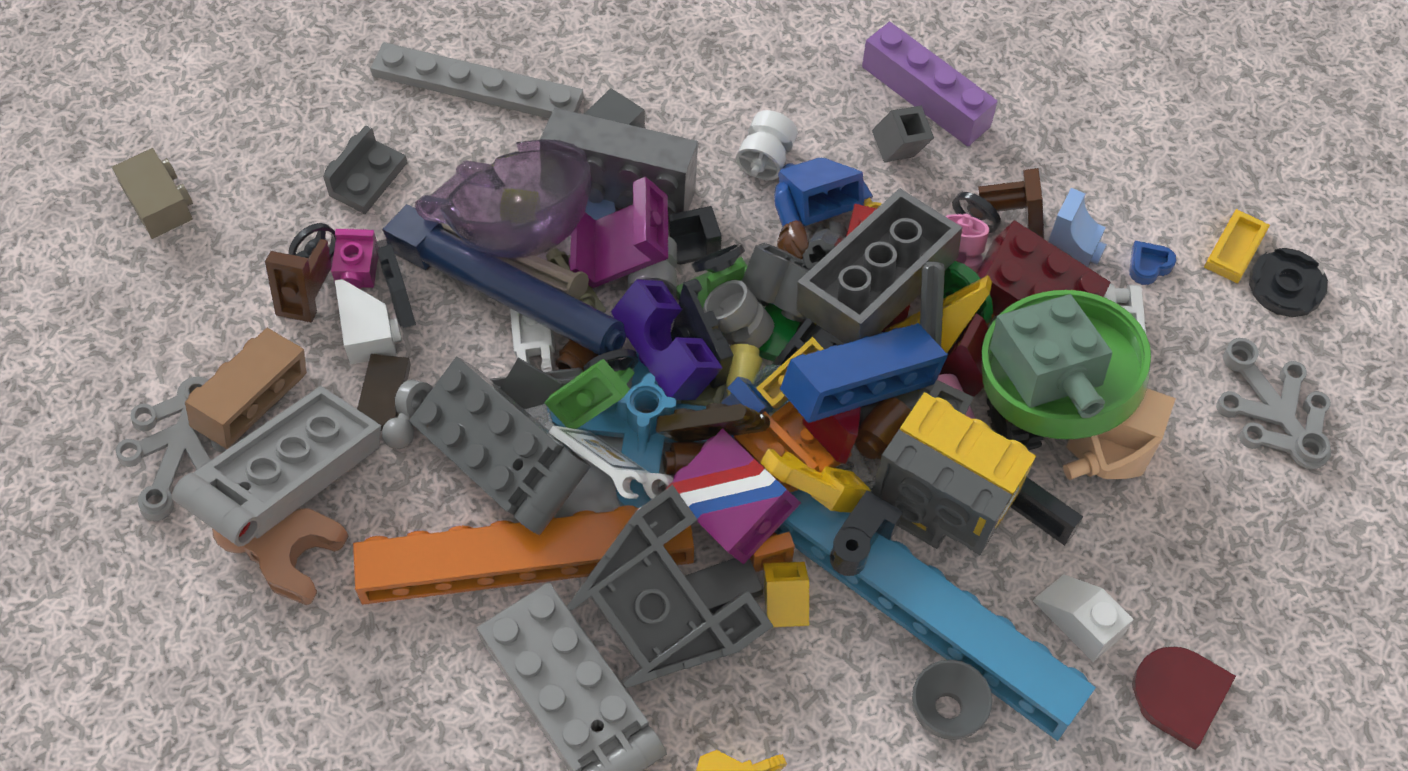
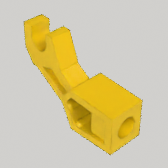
(833, 488)

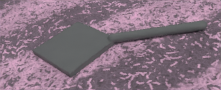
(529, 385)

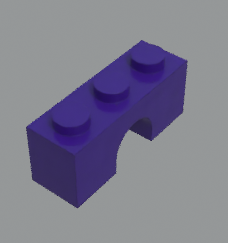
(679, 366)

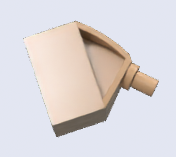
(1126, 448)

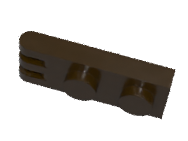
(699, 425)

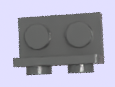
(363, 171)

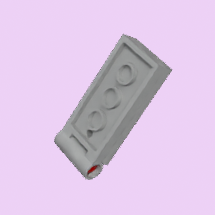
(278, 466)
(569, 686)

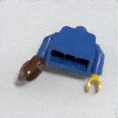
(815, 193)

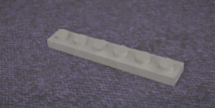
(474, 81)

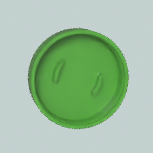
(1122, 388)

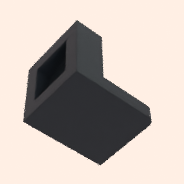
(695, 234)

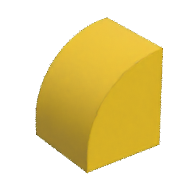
(786, 593)

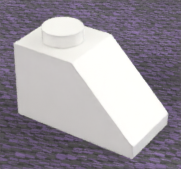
(365, 324)
(1084, 614)

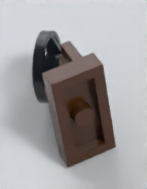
(1006, 197)
(299, 276)

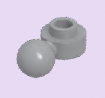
(398, 431)

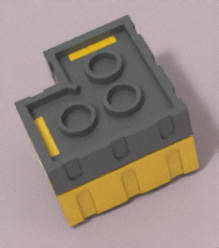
(950, 475)

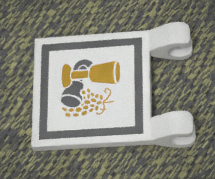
(611, 461)

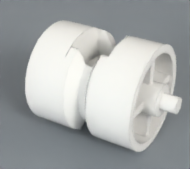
(766, 145)

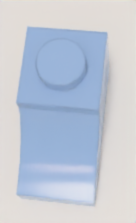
(1077, 231)

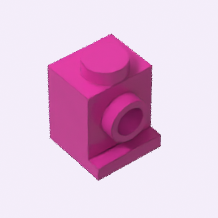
(355, 257)

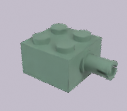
(1053, 354)

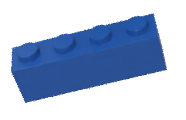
(862, 372)

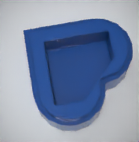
(1150, 261)

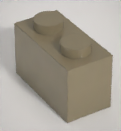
(153, 193)

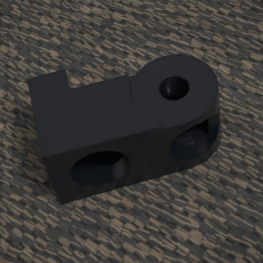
(859, 532)

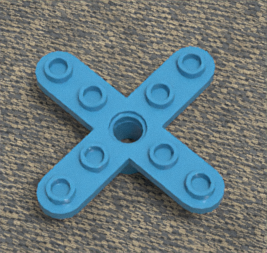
(636, 428)

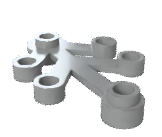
(1276, 408)
(175, 438)

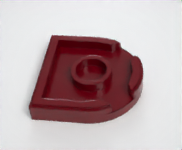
(1180, 692)

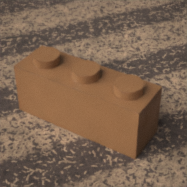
(245, 387)

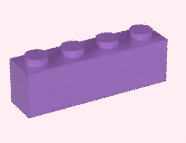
(930, 82)

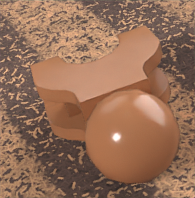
(283, 544)

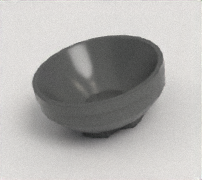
(956, 681)

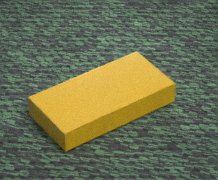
(1236, 246)

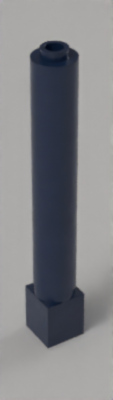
(428, 245)

